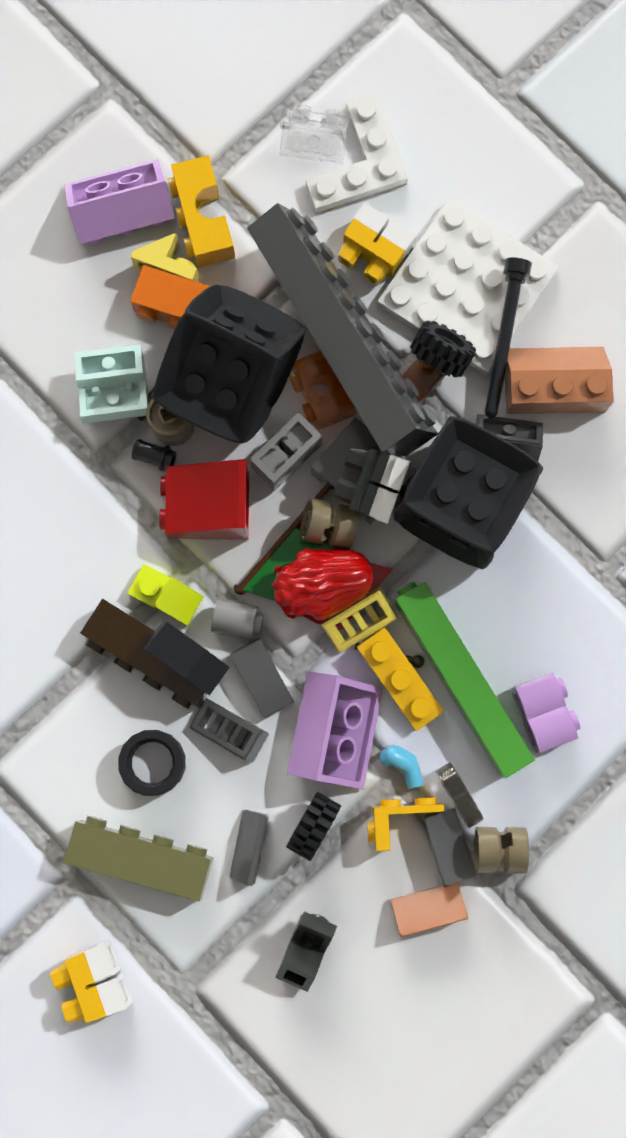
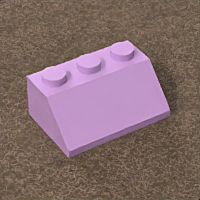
(119, 202)
(335, 730)

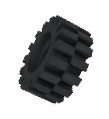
(443, 349)
(313, 826)

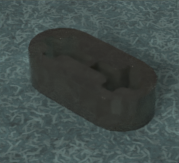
(459, 795)

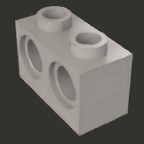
(286, 451)

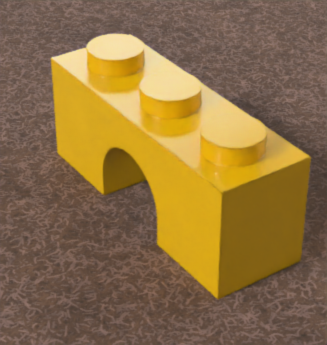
(208, 237)

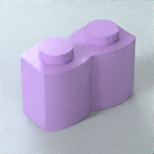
(545, 712)

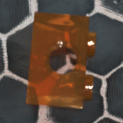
(320, 409)

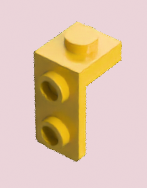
(378, 830)

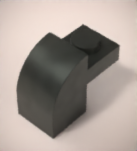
(306, 951)

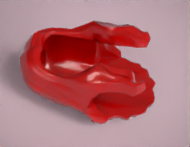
(322, 582)

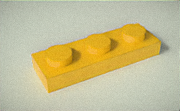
(400, 679)

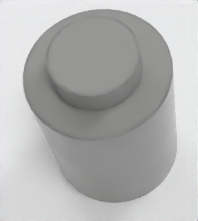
(236, 619)

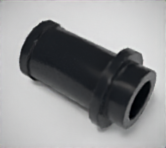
(154, 454)

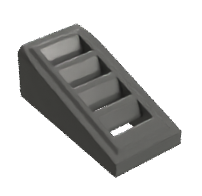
(253, 745)

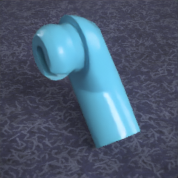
(404, 761)

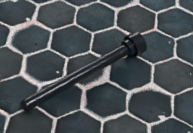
(516, 273)

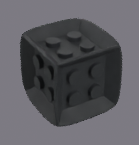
(228, 362)
(468, 492)

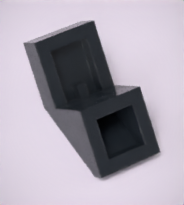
(186, 657)

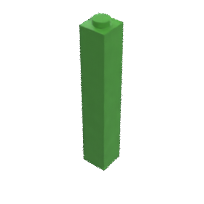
(463, 679)

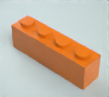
(163, 296)

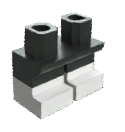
(369, 497)

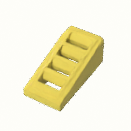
(389, 616)

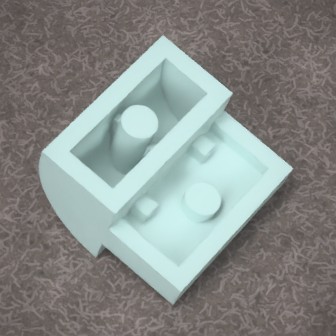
(111, 383)

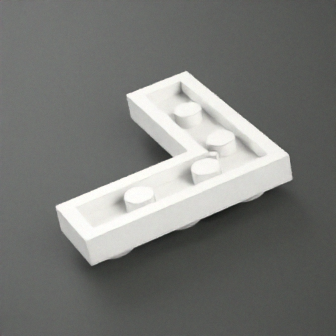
(375, 174)

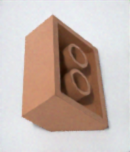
(558, 380)

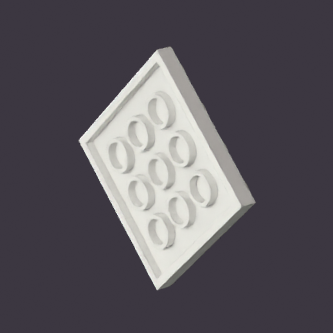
(460, 280)

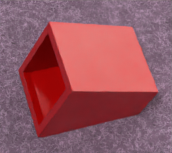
(206, 501)

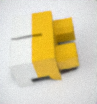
(376, 243)
(97, 999)

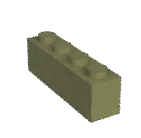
(139, 859)

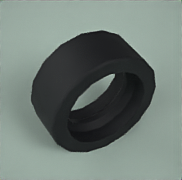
(127, 753)

